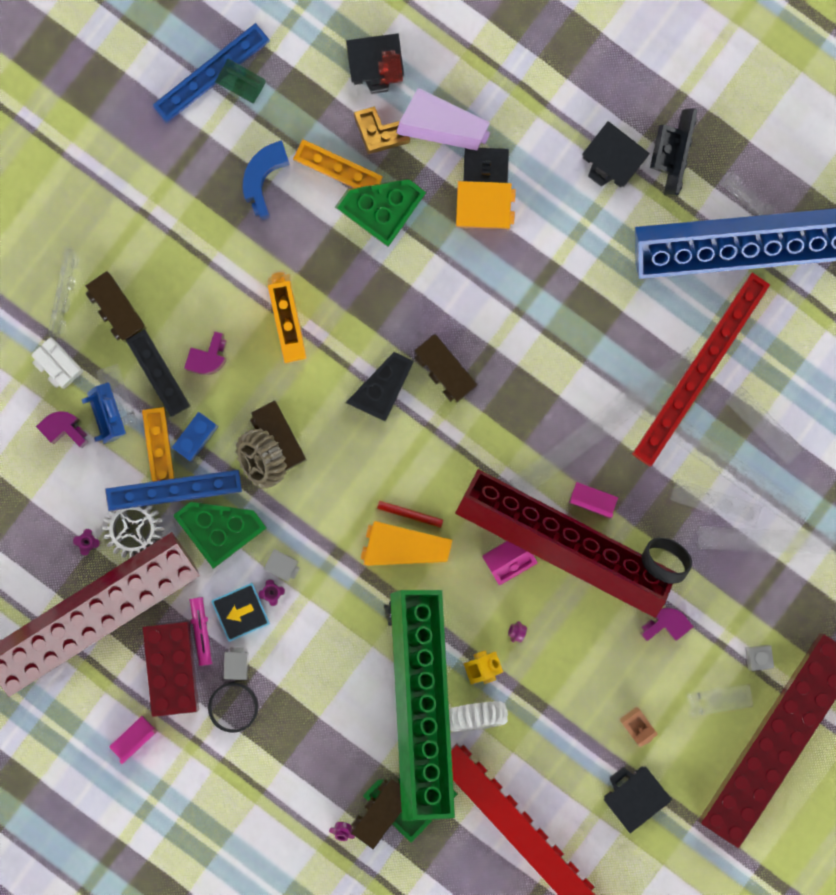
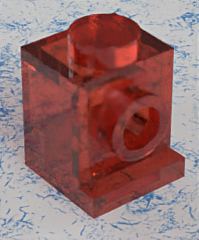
(390, 68)

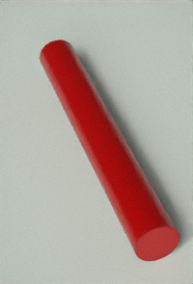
(414, 515)

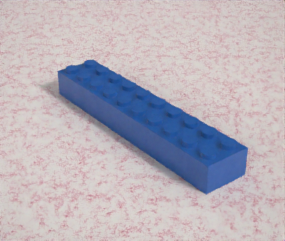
(735, 243)

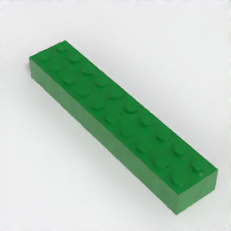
(422, 705)

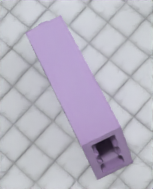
(442, 122)

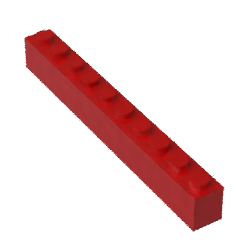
(516, 825)

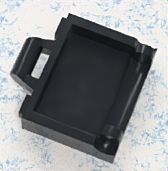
(364, 59)
(614, 155)
(636, 798)

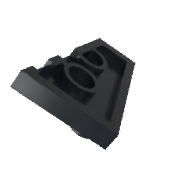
(383, 387)

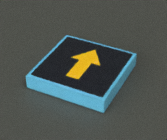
(240, 612)

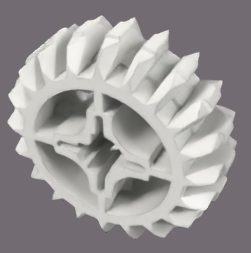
(116, 539)
(478, 716)

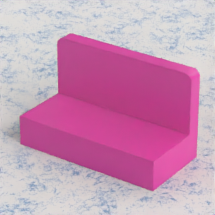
(593, 500)
(508, 561)
(133, 739)

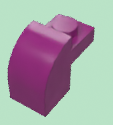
(207, 362)
(60, 423)
(671, 620)

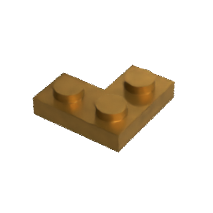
(376, 136)

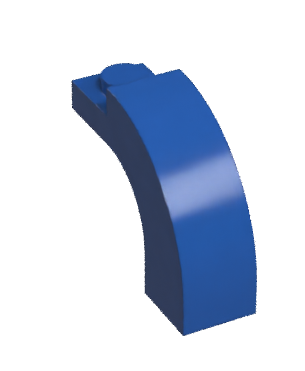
(260, 166)

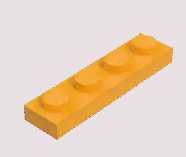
(335, 166)
(158, 444)

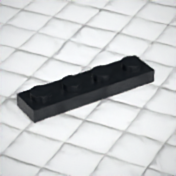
(158, 373)

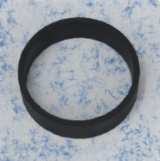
(660, 573)
(211, 714)

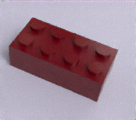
(170, 669)

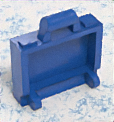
(105, 413)

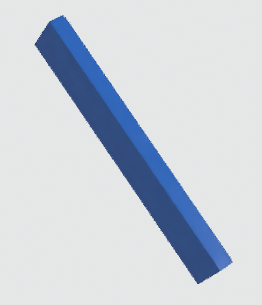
(204, 77)
(173, 490)

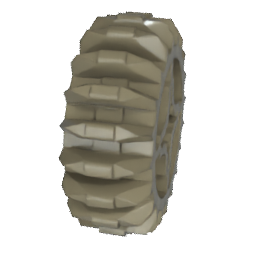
(261, 458)

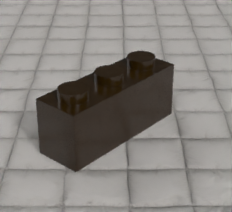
(114, 307)
(444, 369)
(271, 419)
(380, 813)

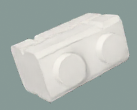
(56, 363)

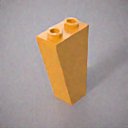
(286, 317)
(403, 546)

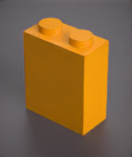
(485, 205)

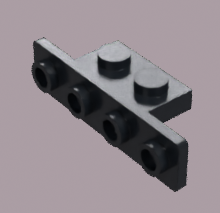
(672, 150)

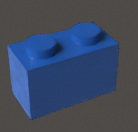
(195, 436)

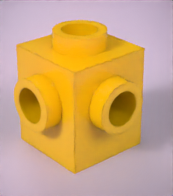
(483, 667)

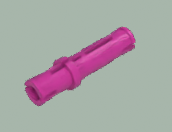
(197, 604)

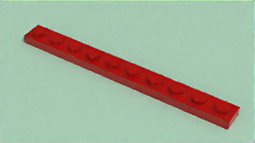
(700, 369)

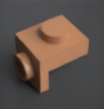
(638, 727)

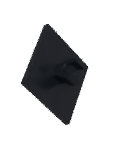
(486, 165)

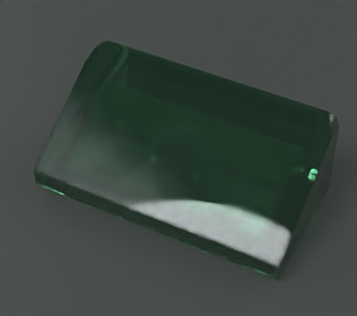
(240, 81)

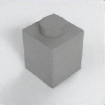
(282, 565)
(759, 657)
(236, 664)

